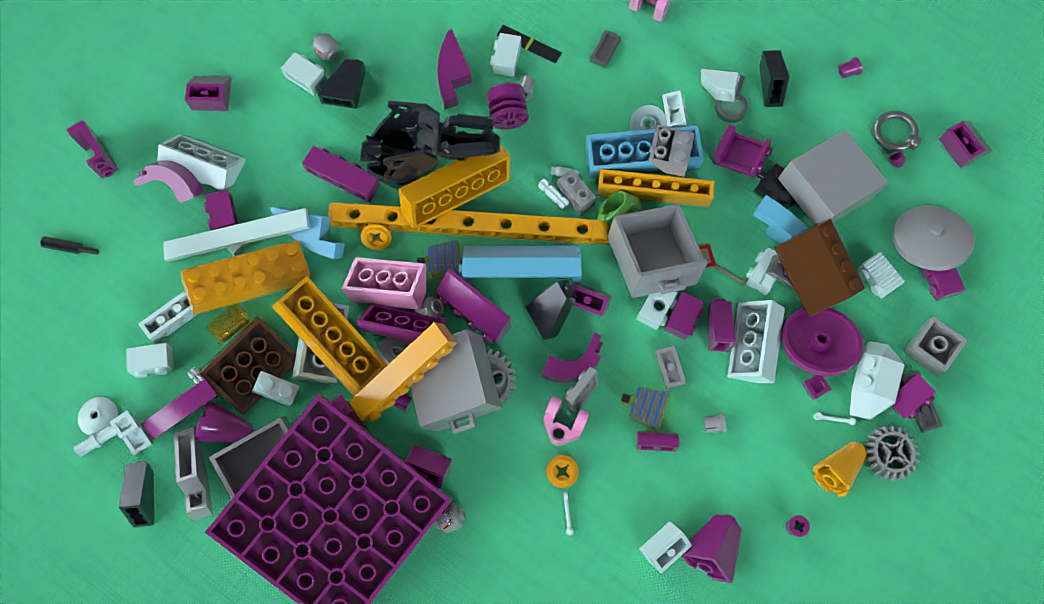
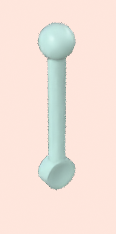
(818, 416)
(570, 531)

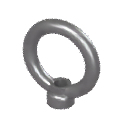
(912, 141)

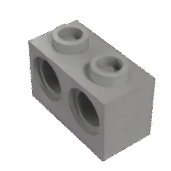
(576, 191)

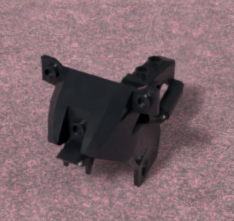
(408, 153)

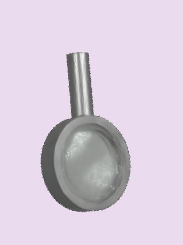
(733, 111)

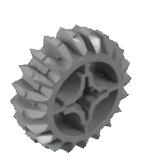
(906, 461)

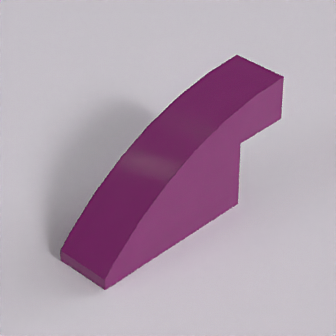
(451, 70)
(179, 408)

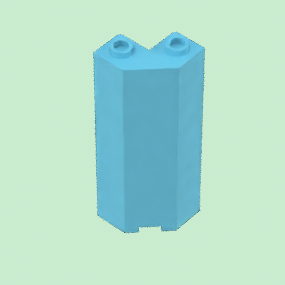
(520, 262)

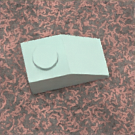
(720, 84)

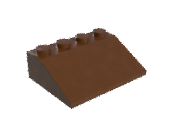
(819, 267)
(242, 359)

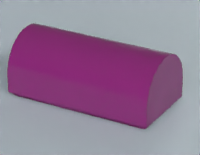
(657, 441)

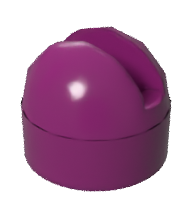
(897, 159)

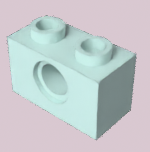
(653, 317)

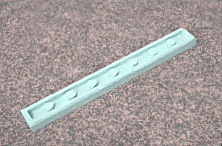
(236, 235)

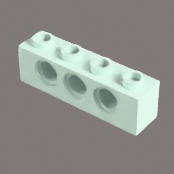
(167, 318)

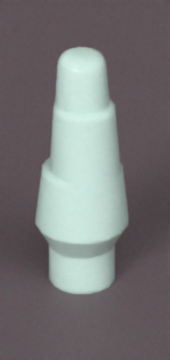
(560, 171)

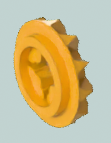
(377, 243)
(572, 471)

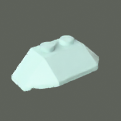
(876, 381)

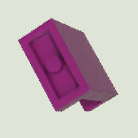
(741, 153)
(101, 162)

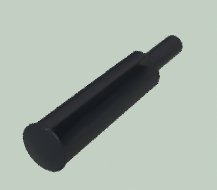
(66, 246)

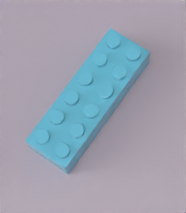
(631, 151)

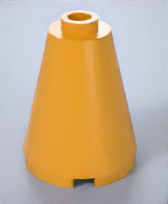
(840, 468)

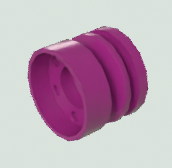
(507, 106)

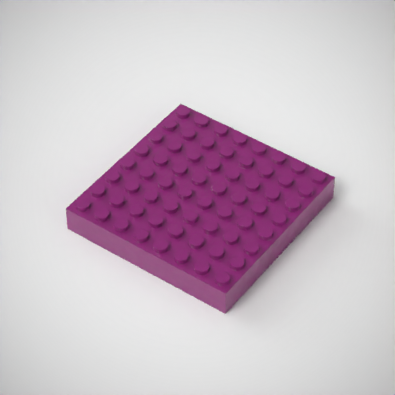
(329, 511)

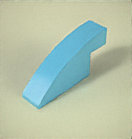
(780, 220)
(316, 236)

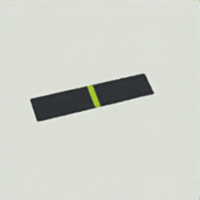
(533, 45)

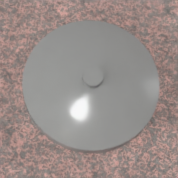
(933, 238)

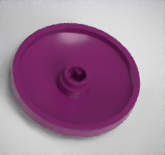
(822, 343)

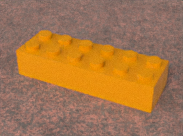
(452, 186)
(244, 277)
(330, 335)

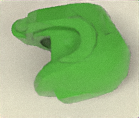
(619, 204)

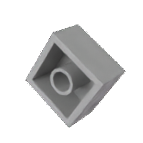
(935, 346)

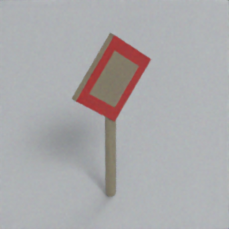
(708, 255)

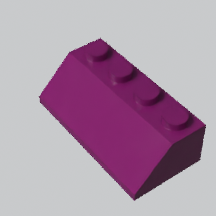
(473, 307)
(396, 322)

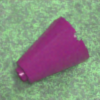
(221, 425)

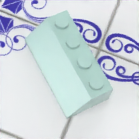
(205, 161)
(756, 341)
(308, 365)

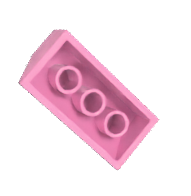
(386, 283)

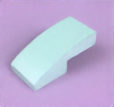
(131, 432)

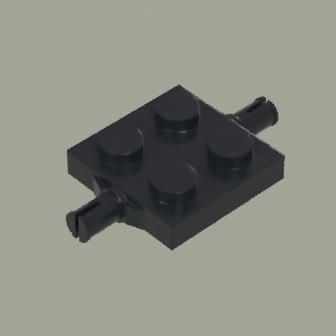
(772, 187)

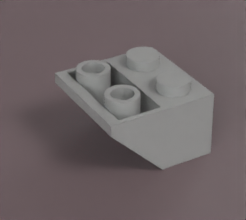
(671, 150)

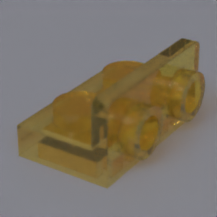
(228, 323)

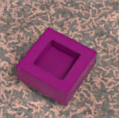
(816, 386)

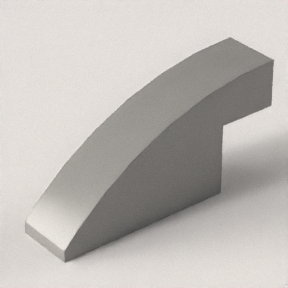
(192, 474)

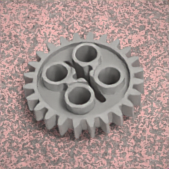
(500, 368)

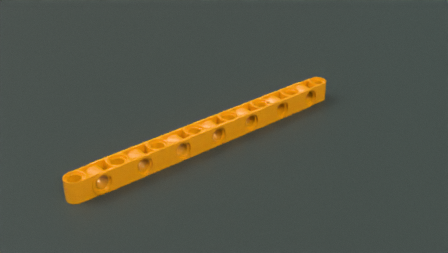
(483, 225)

